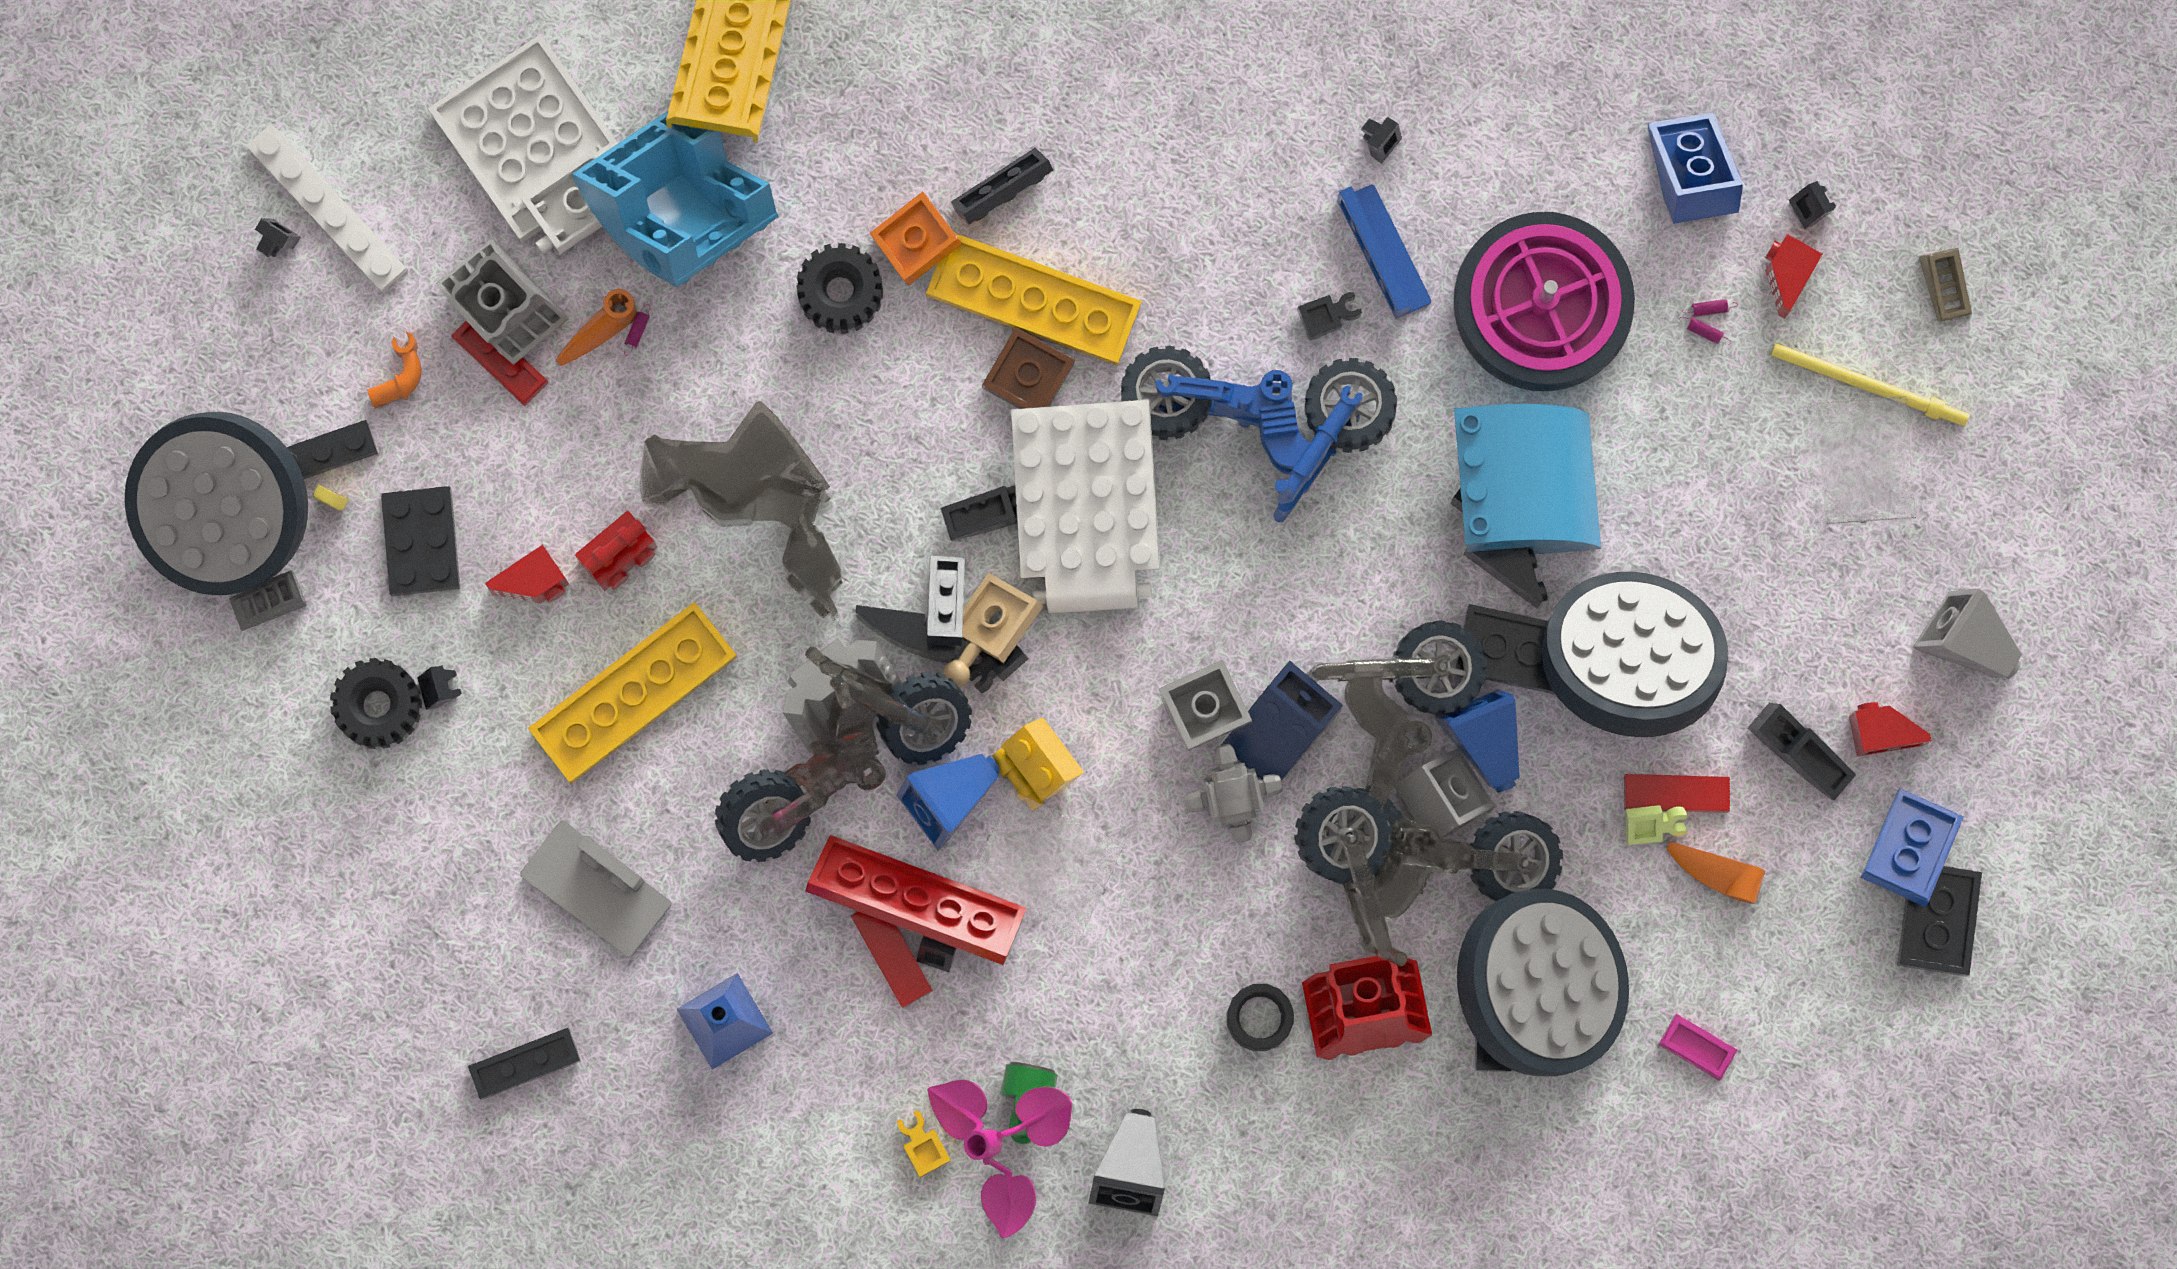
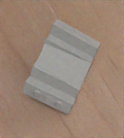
(501, 301)
(810, 699)

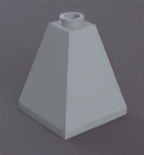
(1970, 635)

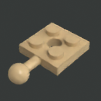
(994, 639)

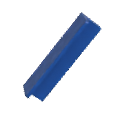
(1383, 250)

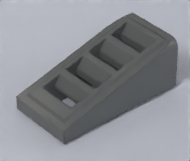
(296, 602)

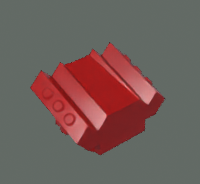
(1366, 1006)

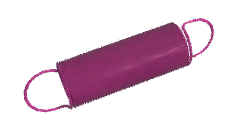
(1710, 307)
(637, 329)
(1705, 330)

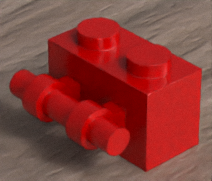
(617, 551)

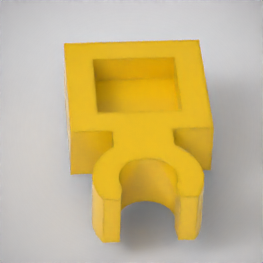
(925, 1149)

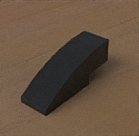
(905, 631)
(1802, 750)

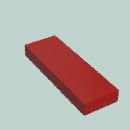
(519, 379)
(1671, 791)
(893, 958)

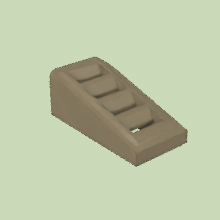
(1934, 287)

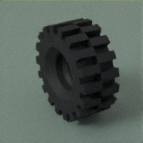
(834, 264)
(357, 685)

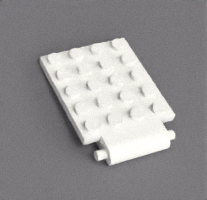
(523, 137)
(1086, 503)

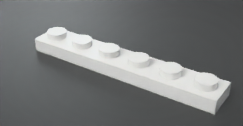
(326, 208)

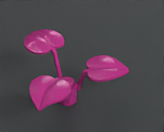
(1045, 1117)

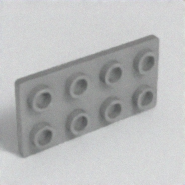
(595, 888)

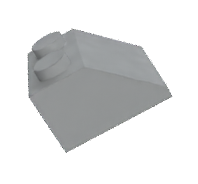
(1204, 705)
(1444, 794)

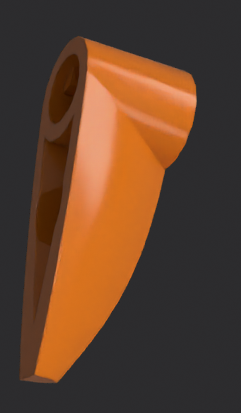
(600, 326)
(1720, 873)

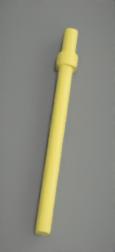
(1933, 407)

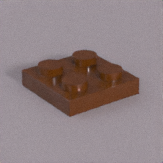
(1028, 372)

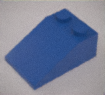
(1695, 168)

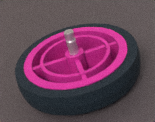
(1544, 301)

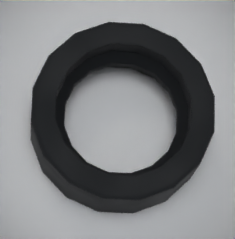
(1285, 1008)

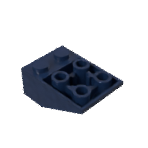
(1284, 723)

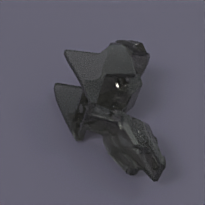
(751, 480)

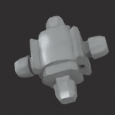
(1233, 793)

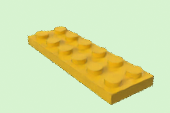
(1035, 299)
(632, 692)

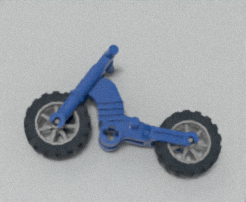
(1197, 396)

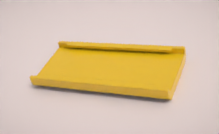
(728, 65)

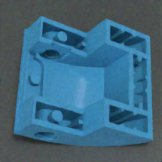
(674, 199)
(1527, 478)

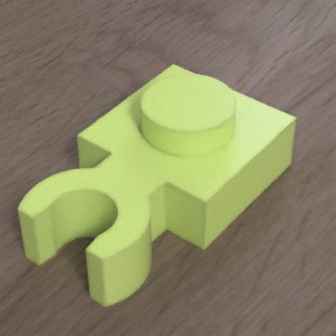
(1649, 824)

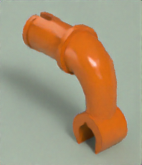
(403, 383)

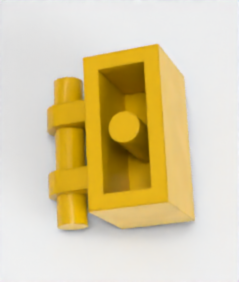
(1037, 762)

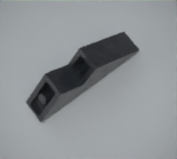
(1510, 566)

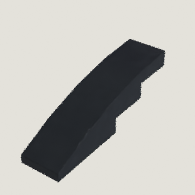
(981, 513)

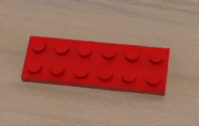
(916, 899)

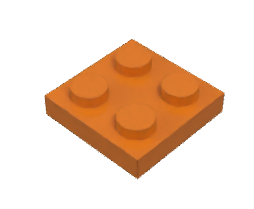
(915, 238)

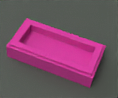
(1697, 1047)

